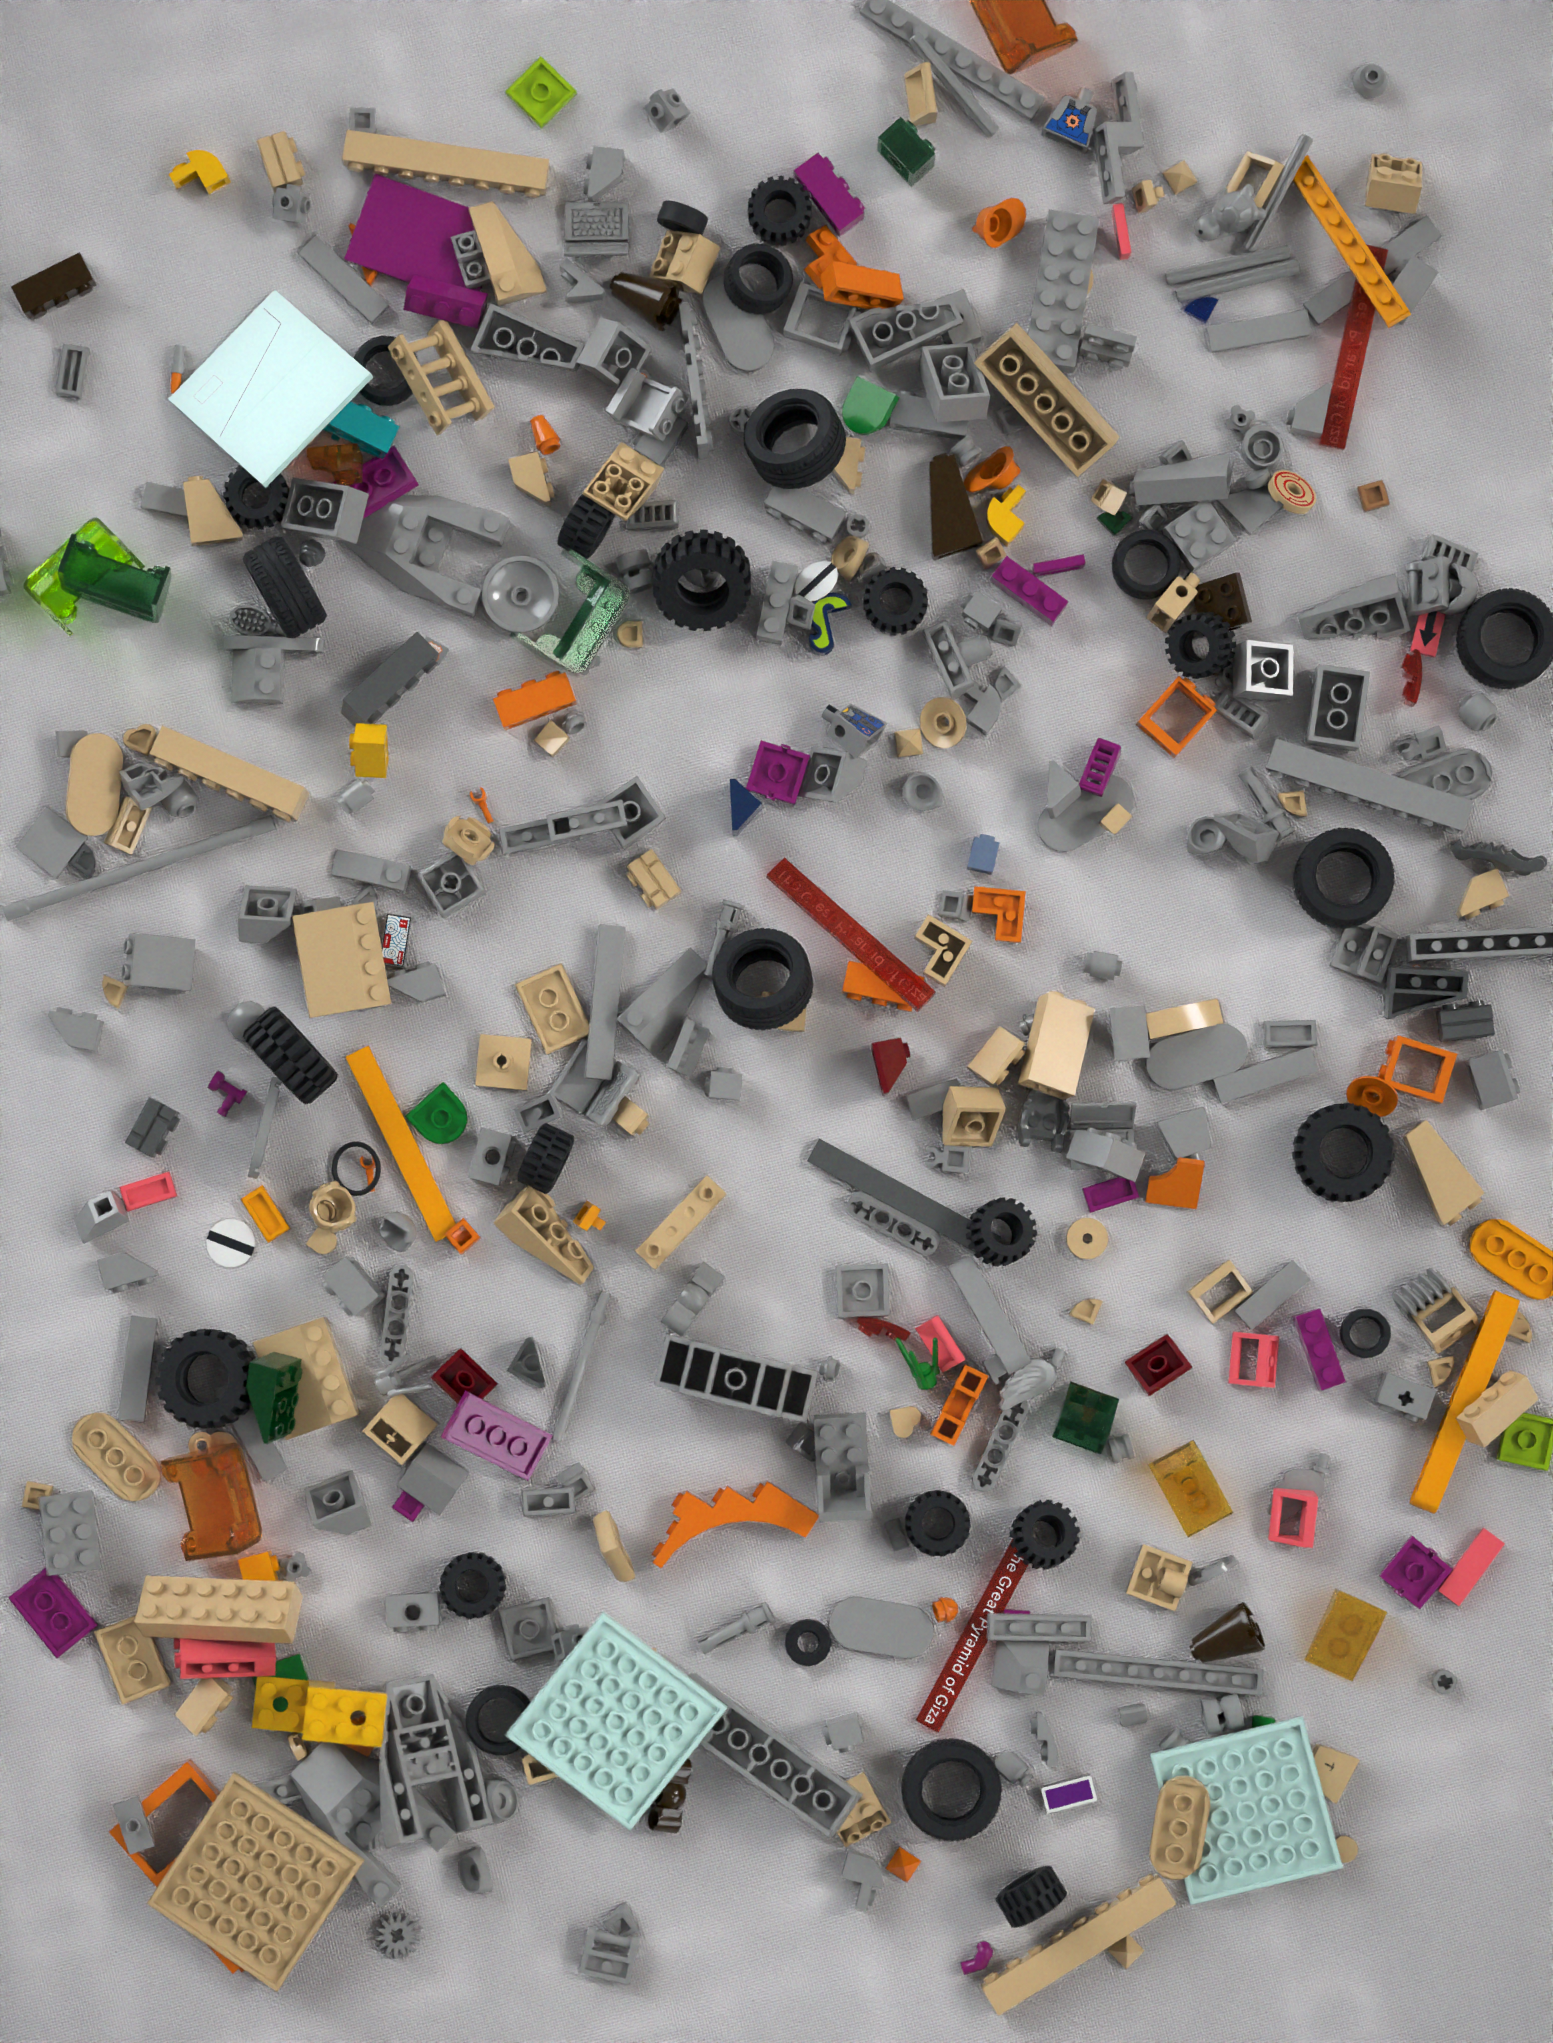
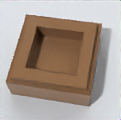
(1373, 495)

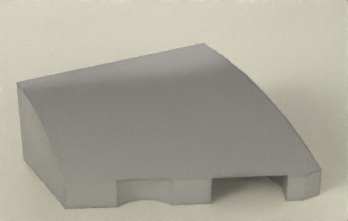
(1251, 507)
(148, 784)

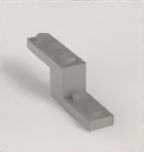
(1118, 138)
(563, 827)

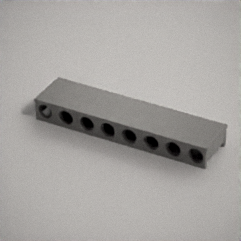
(779, 1766)

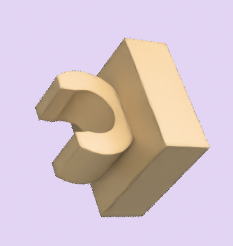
(1146, 196)

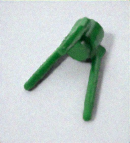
(922, 1372)

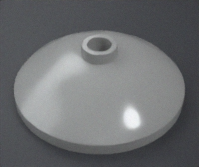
(519, 576)

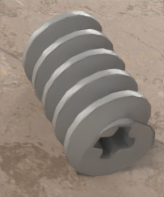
(1420, 1292)

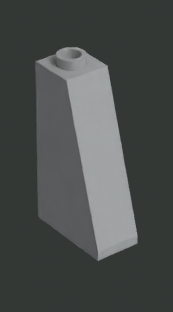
(1184, 481)

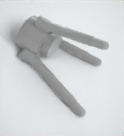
(388, 1381)

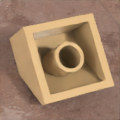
(972, 1116)

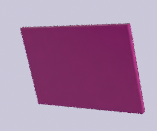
(408, 233)

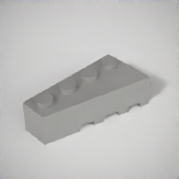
(520, 340)

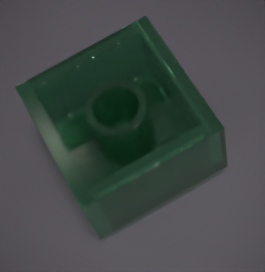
(906, 151)

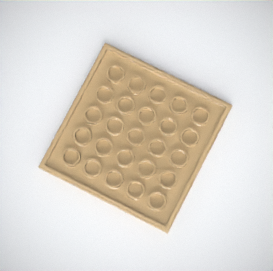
(255, 1881)

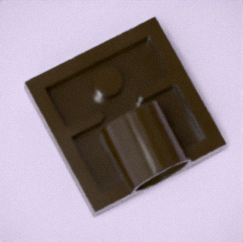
(1224, 598)

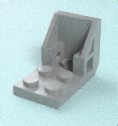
(842, 1467)

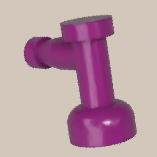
(233, 1093)

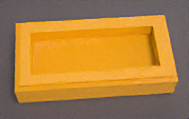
(265, 1214)

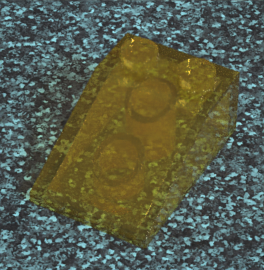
(1190, 1488)
(1345, 1634)

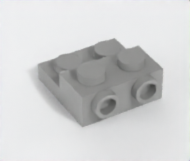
(1107, 346)

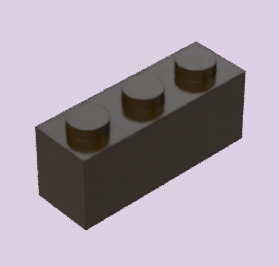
(54, 286)

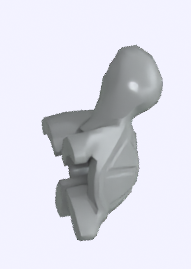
(1231, 214)

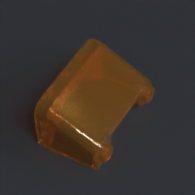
(1022, 31)
(215, 1500)

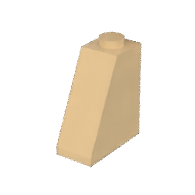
(207, 514)

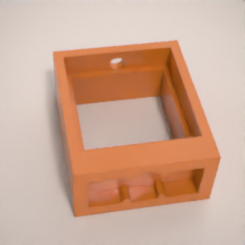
(1159, 736)
(1442, 1077)

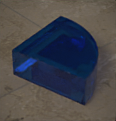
(1201, 308)

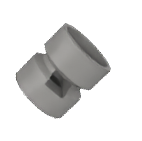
(635, 562)
(1231, 1710)

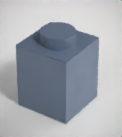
(983, 854)

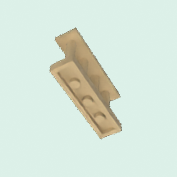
(459, 368)
(681, 1222)

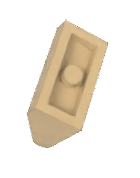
(920, 95)
(1271, 165)
(1209, 1281)
(1453, 1329)

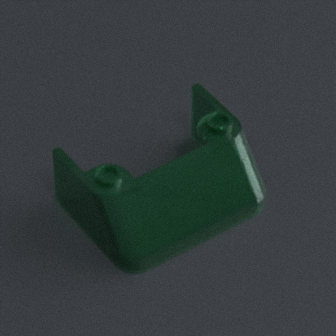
(113, 582)
(591, 624)

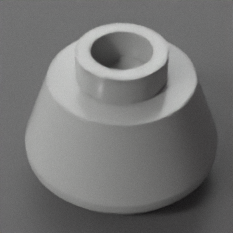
(1369, 86)

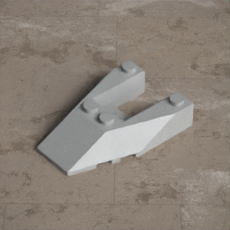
(410, 539)
(422, 1747)
(344, 1802)

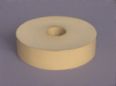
(1097, 1232)

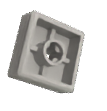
(435, 879)

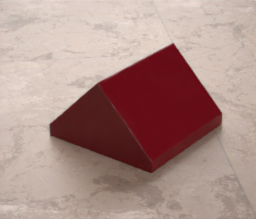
(1158, 1365)
(463, 1375)

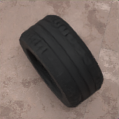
(808, 463)
(284, 587)
(1471, 651)
(1364, 847)
(748, 949)
(944, 1827)

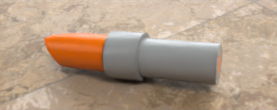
(177, 368)

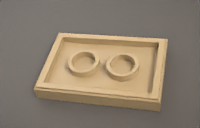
(553, 1008)
(132, 1660)

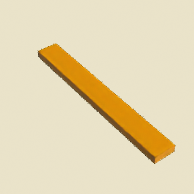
(1350, 244)
(401, 1142)

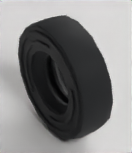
(796, 1631)

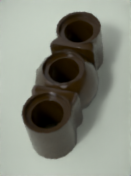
(665, 1814)

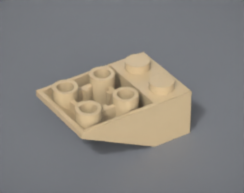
(624, 482)

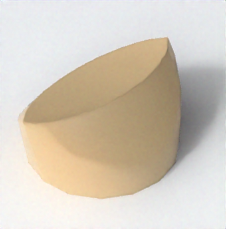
(849, 556)

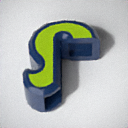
(823, 642)

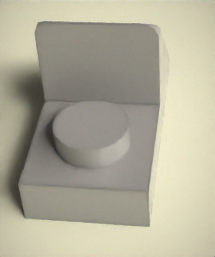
(585, 287)
(538, 1112)

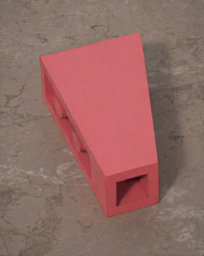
(224, 1658)

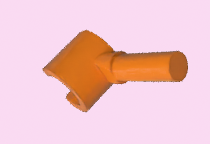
(482, 804)
(369, 1171)

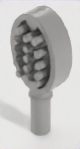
(253, 621)

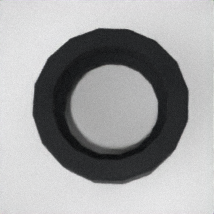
(681, 218)
(1385, 1333)

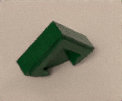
(1114, 523)

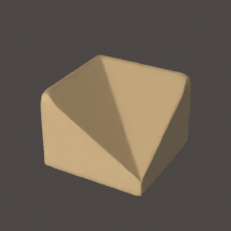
(1108, 497)
(552, 739)
(1115, 819)

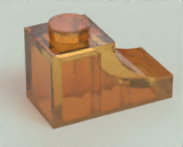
(341, 461)

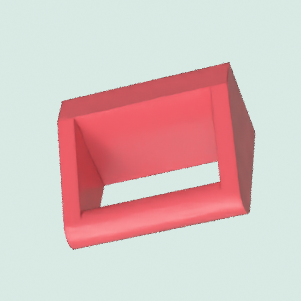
(948, 1351)
(1266, 1360)
(1307, 1518)

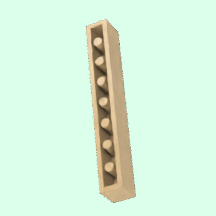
(446, 163)
(1077, 1944)

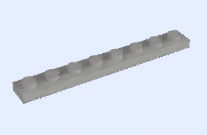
(957, 57)
(1158, 1672)

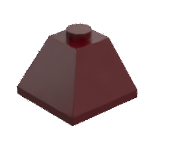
(889, 1061)

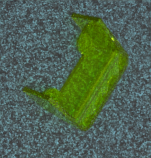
(44, 582)

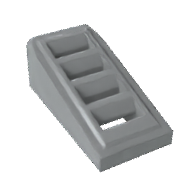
(652, 505)
(1453, 547)
(1256, 729)

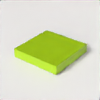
(541, 92)
(1527, 1442)

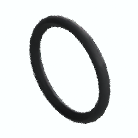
(377, 1166)

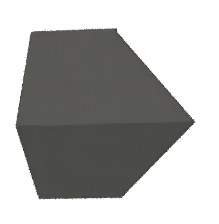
(527, 1364)

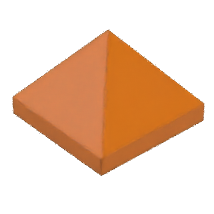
(903, 1864)

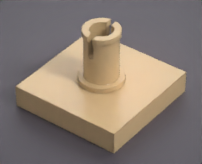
(503, 1062)

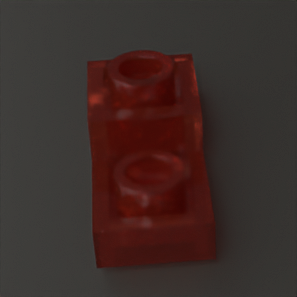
(1413, 670)
(872, 1325)

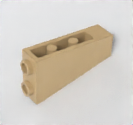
(1441, 1174)

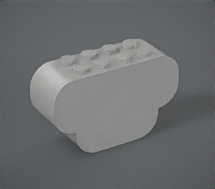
(735, 1378)

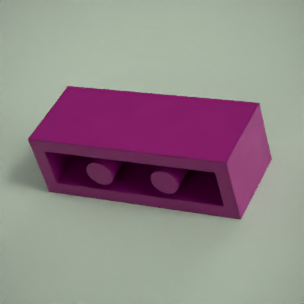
(830, 193)
(445, 301)
(1029, 591)
(1319, 1349)

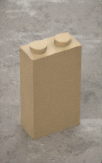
(1056, 1045)

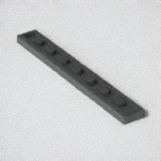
(891, 1192)

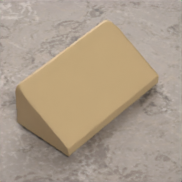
(128, 826)

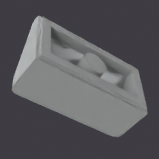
(548, 1501)

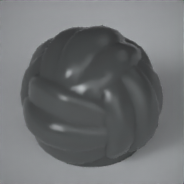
(311, 553)

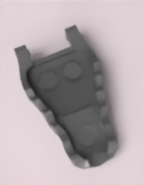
(1500, 858)
(1043, 1119)

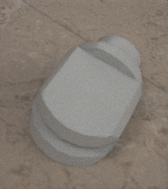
(1012, 1768)

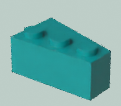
(361, 426)

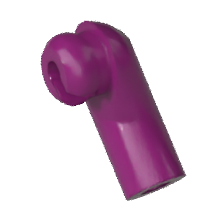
(981, 1959)

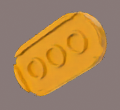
(1513, 1257)

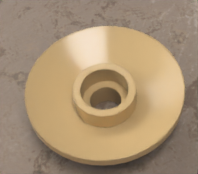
(934, 725)

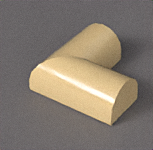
(612, 1547)

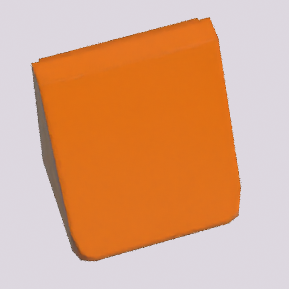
(462, 1236)

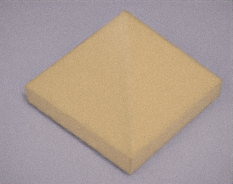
(1179, 177)
(990, 553)
(908, 742)
(1126, 1951)

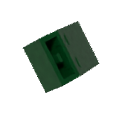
(273, 1393)

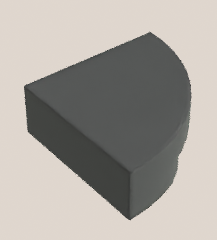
(84, 861)

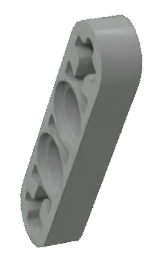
(289, 645)
(895, 1219)
(393, 1314)
(1003, 1445)

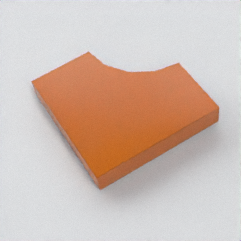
(1177, 1187)

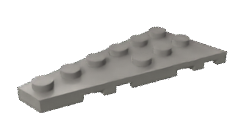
(697, 386)

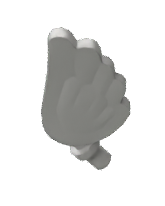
(1030, 1380)
(1301, 1480)

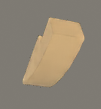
(1183, 1019)

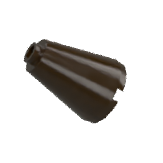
(648, 297)
(1229, 1636)

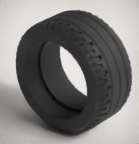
(771, 260)
(381, 397)
(1154, 539)
(472, 1726)

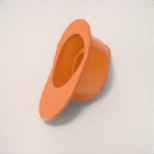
(1000, 222)
(993, 472)

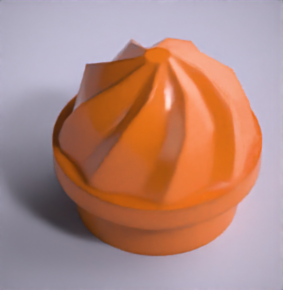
(945, 1609)

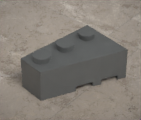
(1422, 987)

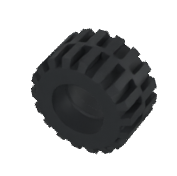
(783, 190)
(257, 517)
(585, 527)
(895, 579)
(1181, 645)
(545, 1158)
(1018, 1222)
(1063, 1526)
(954, 1539)
(452, 1596)
(1031, 1896)

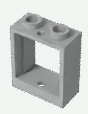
(806, 291)

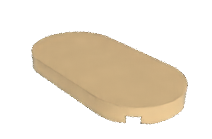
(94, 784)
(116, 1456)
(1179, 1827)

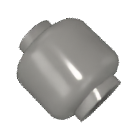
(1478, 712)
(181, 801)

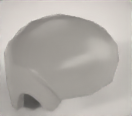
(242, 1017)
(398, 1231)

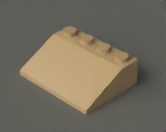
(341, 960)
(324, 1386)

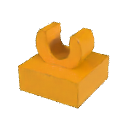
(588, 1216)

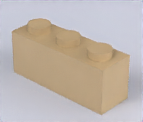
(1497, 1408)

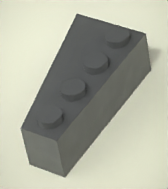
(390, 681)

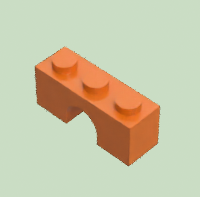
(959, 1404)

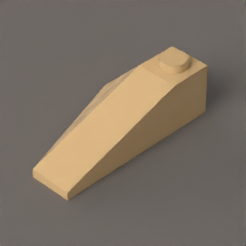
(508, 262)
(538, 1229)

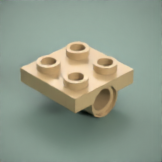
(1159, 1577)

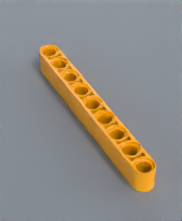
(1468, 1388)

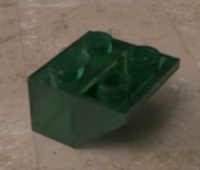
(1085, 1418)

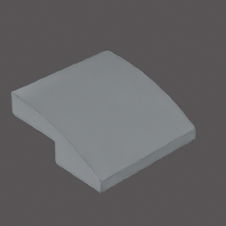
(1364, 951)

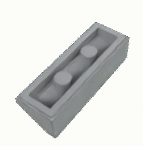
(948, 659)

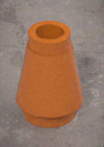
(545, 437)

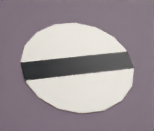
(816, 580)
(230, 1243)

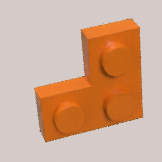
(827, 249)
(1007, 906)

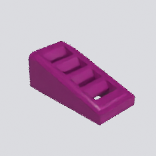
(1104, 751)

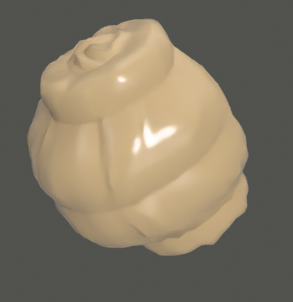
(332, 1207)

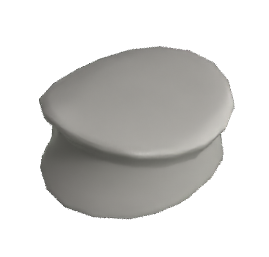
(1262, 447)

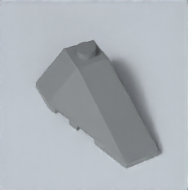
(898, 330)
(1364, 610)
(660, 1008)

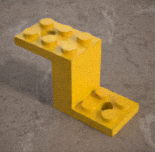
(319, 1711)

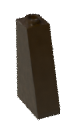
(951, 513)

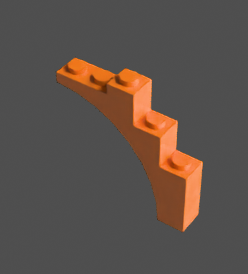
(696, 1515)

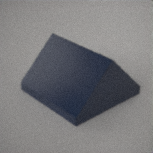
(743, 807)

